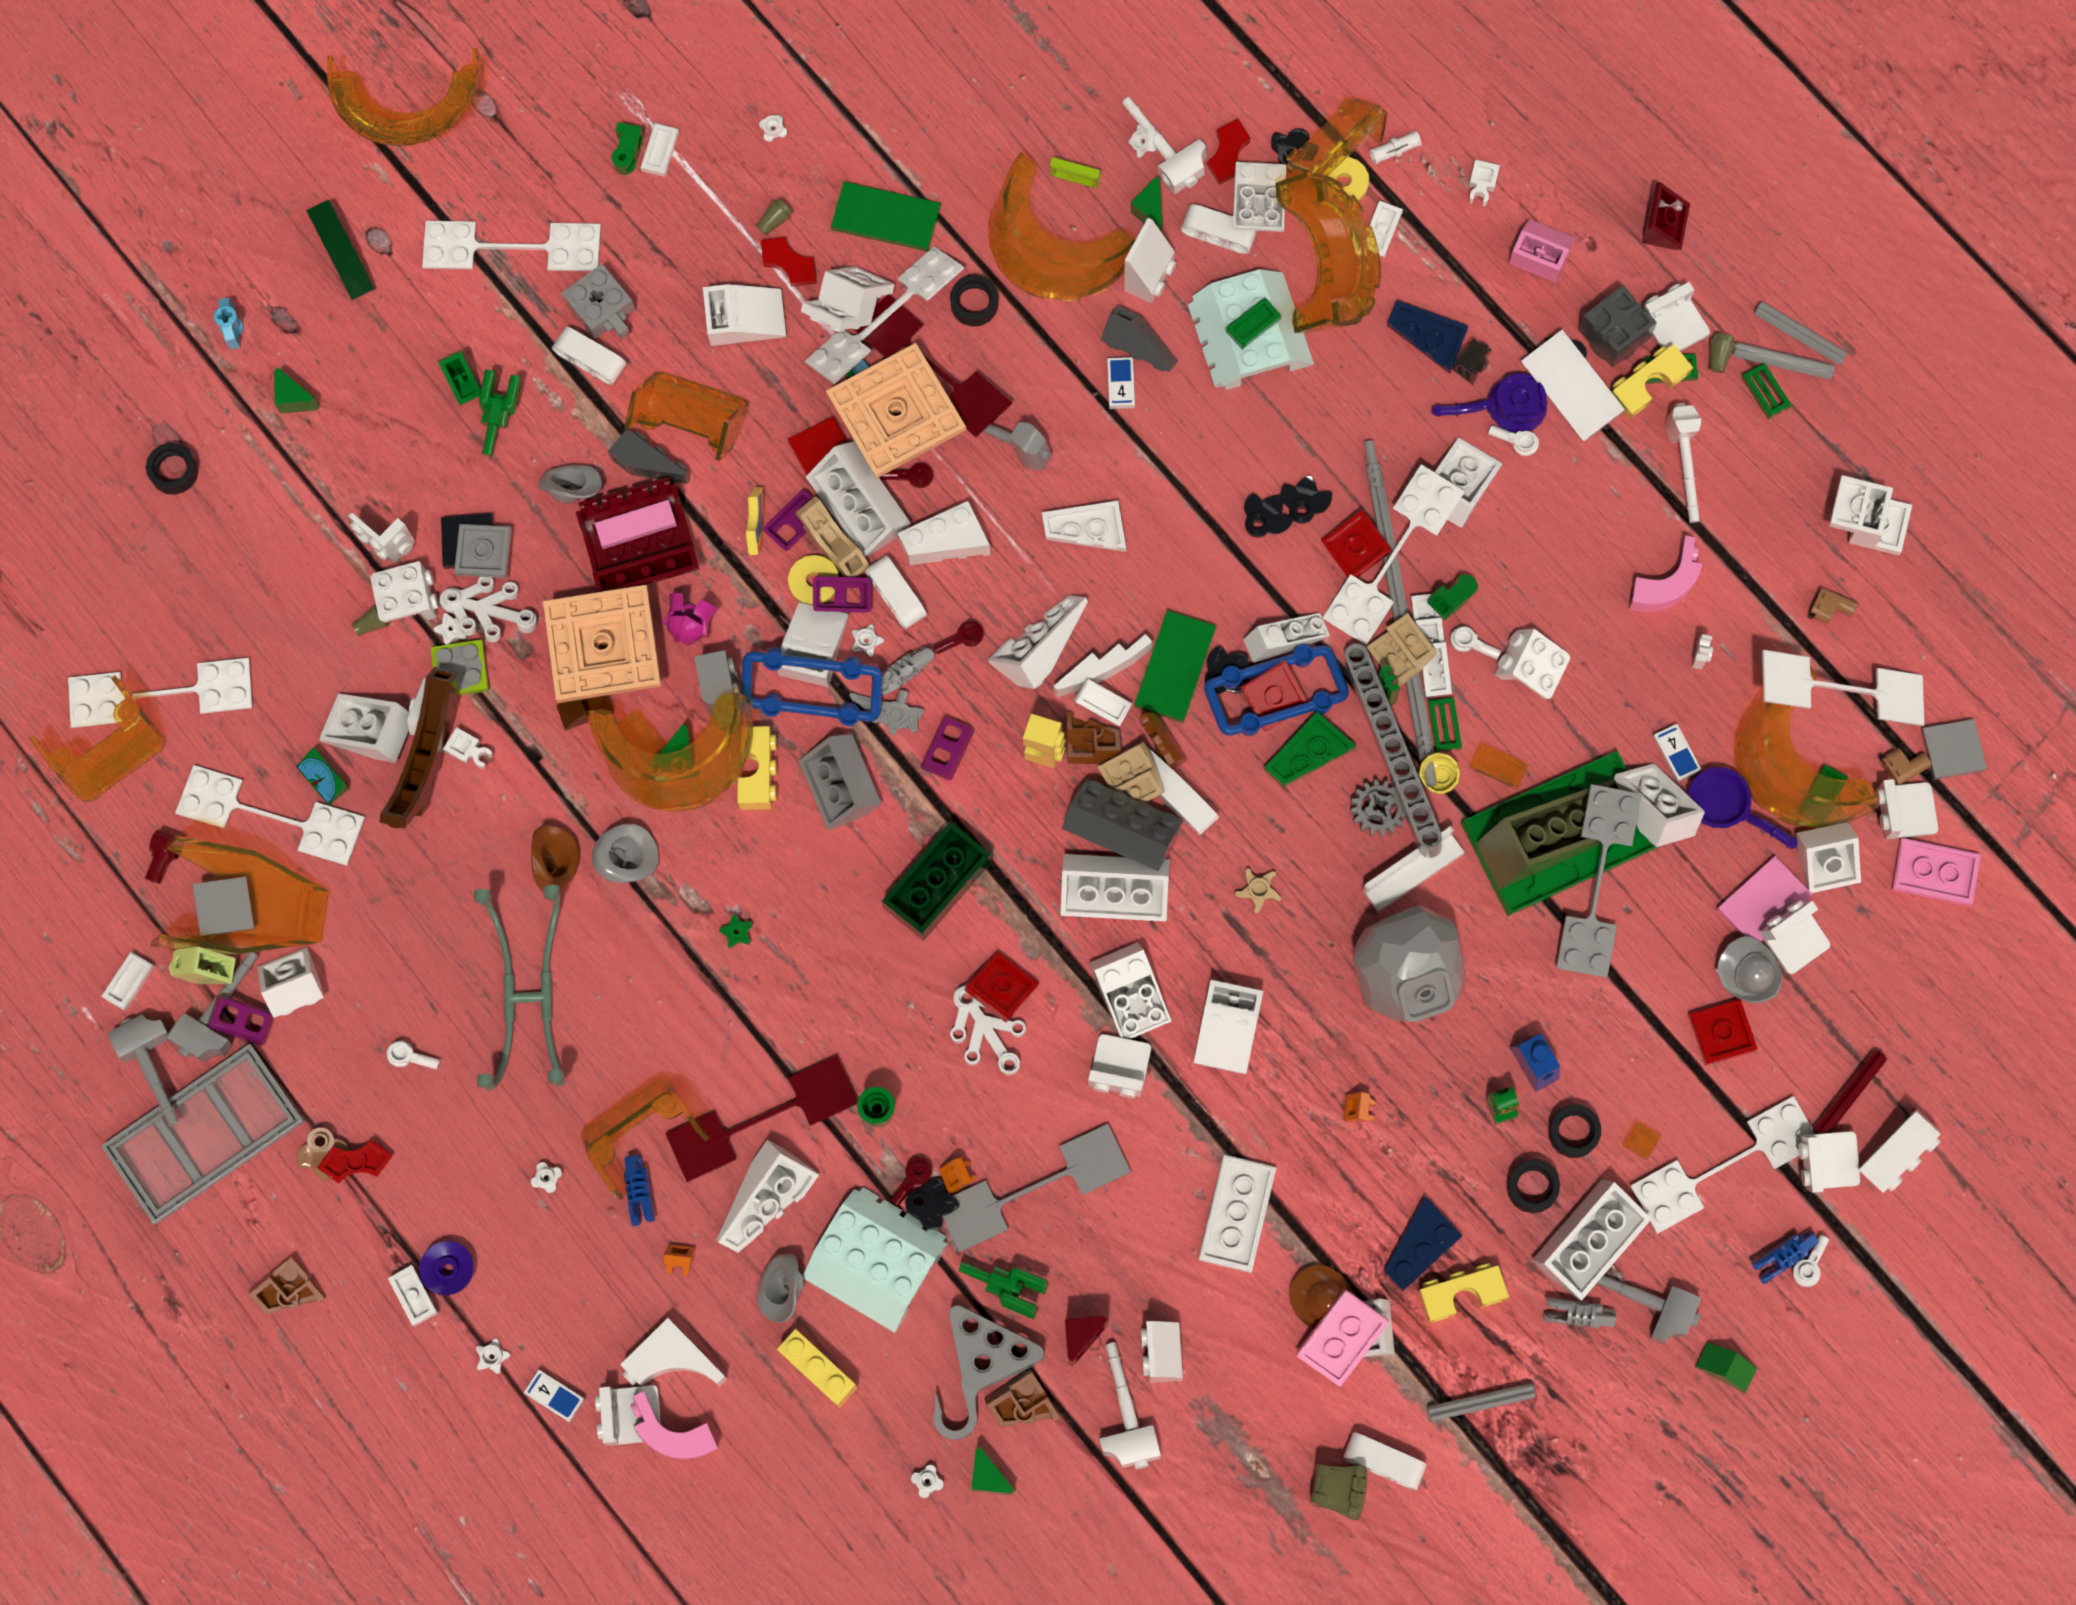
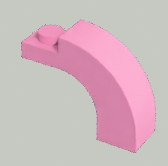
(1663, 594)
(669, 1443)

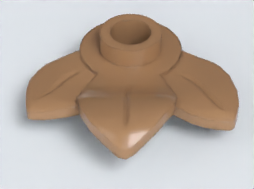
(313, 1154)

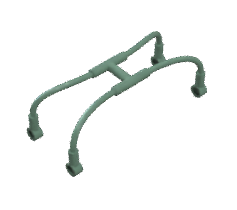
(544, 996)

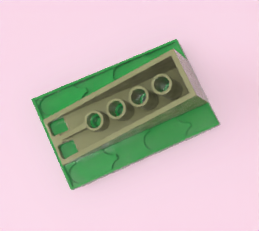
(1535, 840)

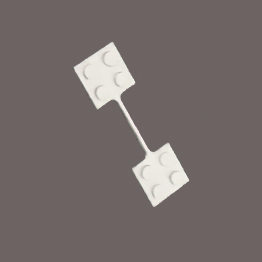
(454, 243)
(922, 278)
(1427, 504)
(1790, 683)
(220, 688)
(326, 834)
(1671, 1196)

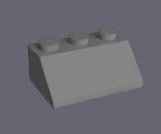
(839, 781)

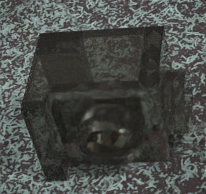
(1472, 360)

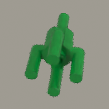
(496, 407)
(1009, 1286)

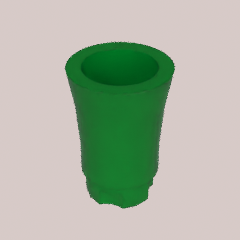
(873, 1098)

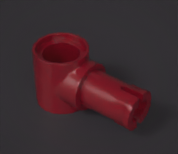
(160, 855)

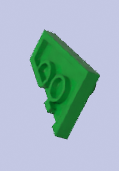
(1308, 750)

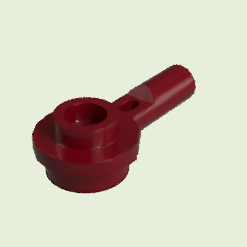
(918, 475)
(968, 634)
(917, 1172)

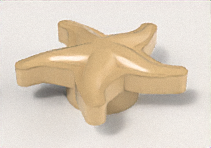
(1258, 889)

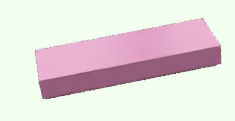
(635, 524)

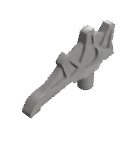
(893, 714)

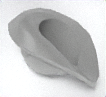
(571, 482)
(625, 845)
(1750, 970)
(775, 1294)

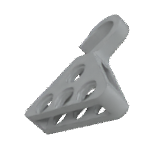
(1002, 1366)

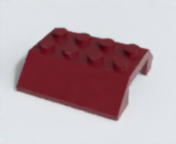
(644, 558)

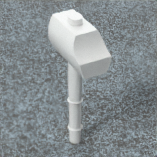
(1180, 168)
(1681, 427)
(1137, 1444)

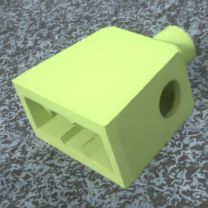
(191, 962)

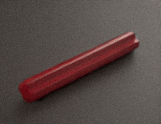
(1850, 1093)

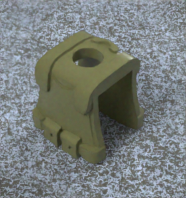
(1340, 1489)

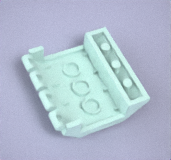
(1228, 300)
(874, 1258)

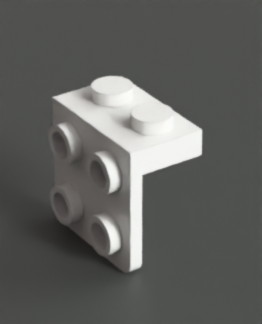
(1676, 318)
(392, 543)
(404, 592)
(1533, 662)
(1906, 810)
(1795, 936)
(1119, 1066)
(1829, 1160)
(617, 1415)

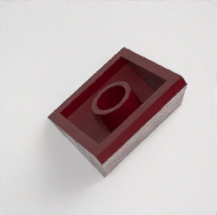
(1666, 219)
(1082, 1334)

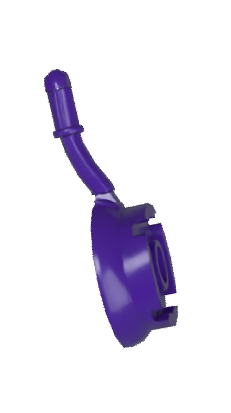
(1513, 403)
(1728, 801)

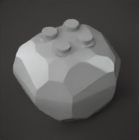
(1410, 965)

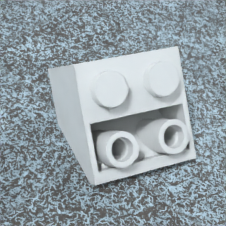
(1163, 1350)

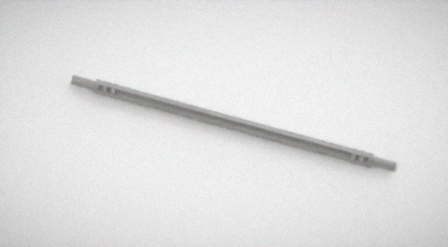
(1399, 608)

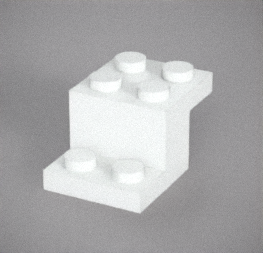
(847, 298)
(1870, 515)

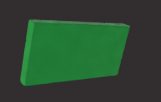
(885, 216)
(1175, 666)

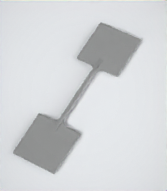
(1610, 819)
(1090, 1160)

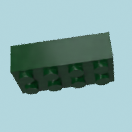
(936, 881)

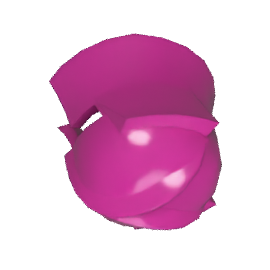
(686, 621)

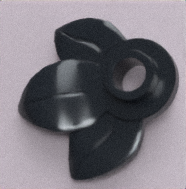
(1284, 144)
(1305, 497)
(1267, 513)
(1218, 661)
(935, 1205)

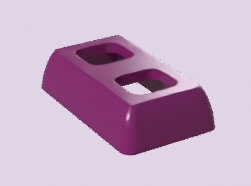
(787, 516)
(840, 585)
(956, 749)
(238, 1028)

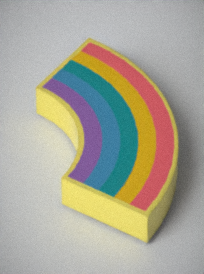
(755, 524)

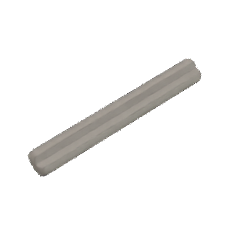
(1801, 333)
(1783, 360)
(1481, 1402)

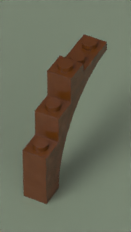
(425, 756)

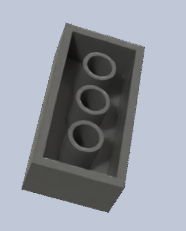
(1122, 824)

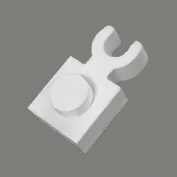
(1483, 180)
(1702, 652)
(464, 746)

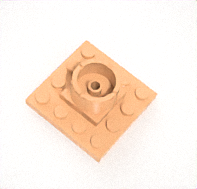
(896, 410)
(589, 623)

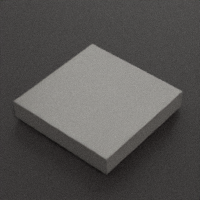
(483, 551)
(1954, 749)
(223, 906)

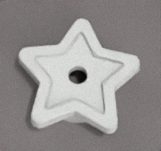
(1138, 136)
(443, 629)
(861, 635)
(485, 1352)

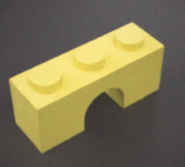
(1668, 366)
(1044, 741)
(757, 790)
(1485, 1284)
(817, 1368)

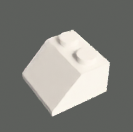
(1829, 857)
(290, 982)

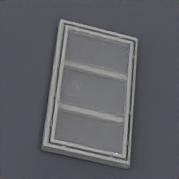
(221, 1126)

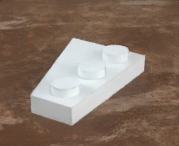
(1087, 526)

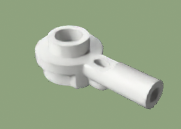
(1524, 442)
(1465, 639)
(401, 1054)
(1807, 1272)

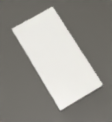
(1573, 385)
(1237, 1214)

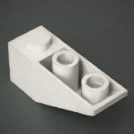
(1284, 636)

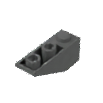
(1133, 335)
(640, 459)

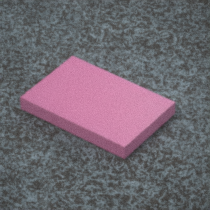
(1936, 872)
(1763, 898)
(1342, 1337)

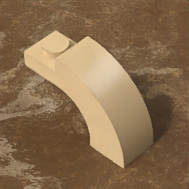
(831, 539)

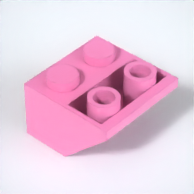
(1542, 250)

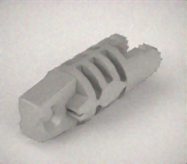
(905, 669)
(1579, 1313)

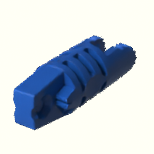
(638, 1190)
(1785, 1255)

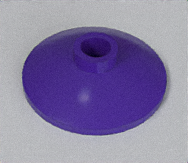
(435, 1261)

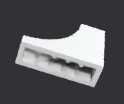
(667, 1352)

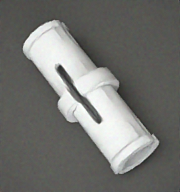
(1395, 147)

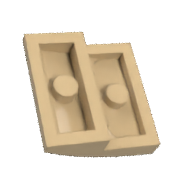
(1403, 649)
(1133, 774)

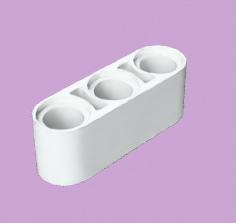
(1216, 229)
(589, 355)
(895, 592)
(1384, 1461)

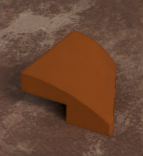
(1090, 741)
(1164, 743)
(285, 1288)
(1021, 1401)

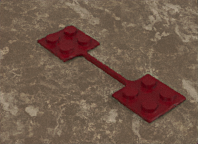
(974, 400)
(819, 1093)

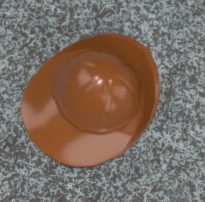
(553, 857)
(1315, 1292)

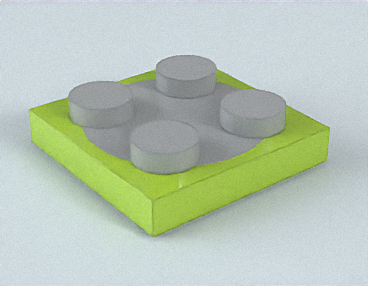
(468, 661)

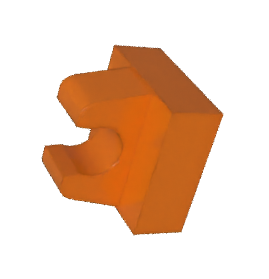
(1357, 1107)
(956, 1175)
(678, 1256)

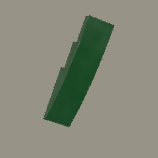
(340, 250)

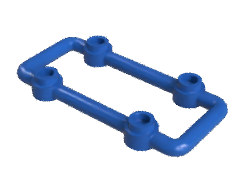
(850, 668)
(1250, 722)

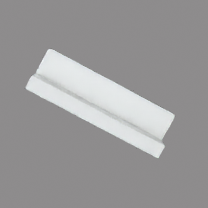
(1410, 872)

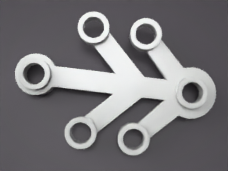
(486, 607)
(985, 1026)

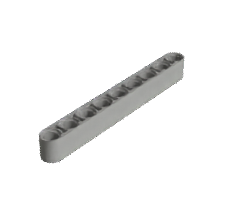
(1393, 761)

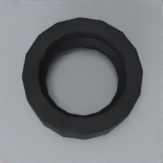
(974, 282)
(160, 454)
(1560, 1146)
(1550, 1174)

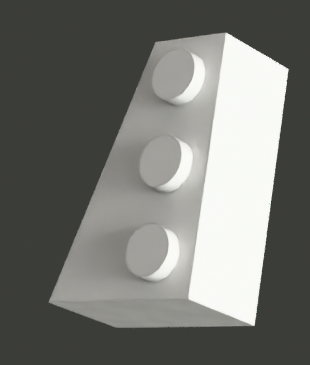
(945, 536)
(1901, 1151)

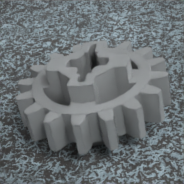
(1373, 798)

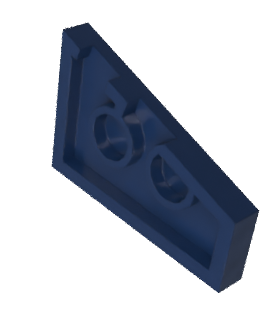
(1429, 333)
(1421, 1245)

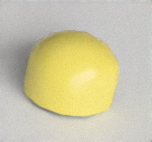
(1446, 773)

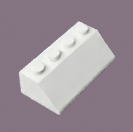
(857, 499)
(1113, 888)
(1592, 1239)

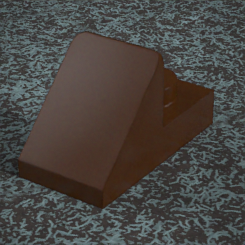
(575, 712)

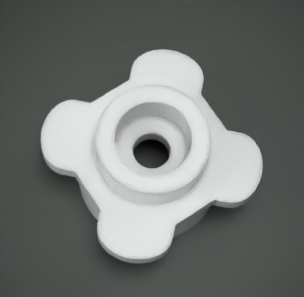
(773, 121)
(550, 1184)
(926, 1489)

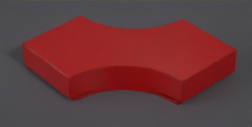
(1231, 140)
(779, 255)
(341, 1163)

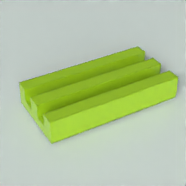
(1075, 173)

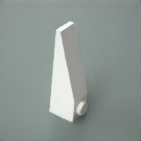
(1035, 653)
(768, 1188)

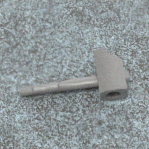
(1027, 442)
(194, 1036)
(134, 1040)
(1676, 1312)

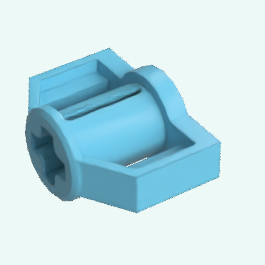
(229, 323)

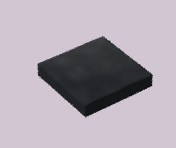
(450, 531)

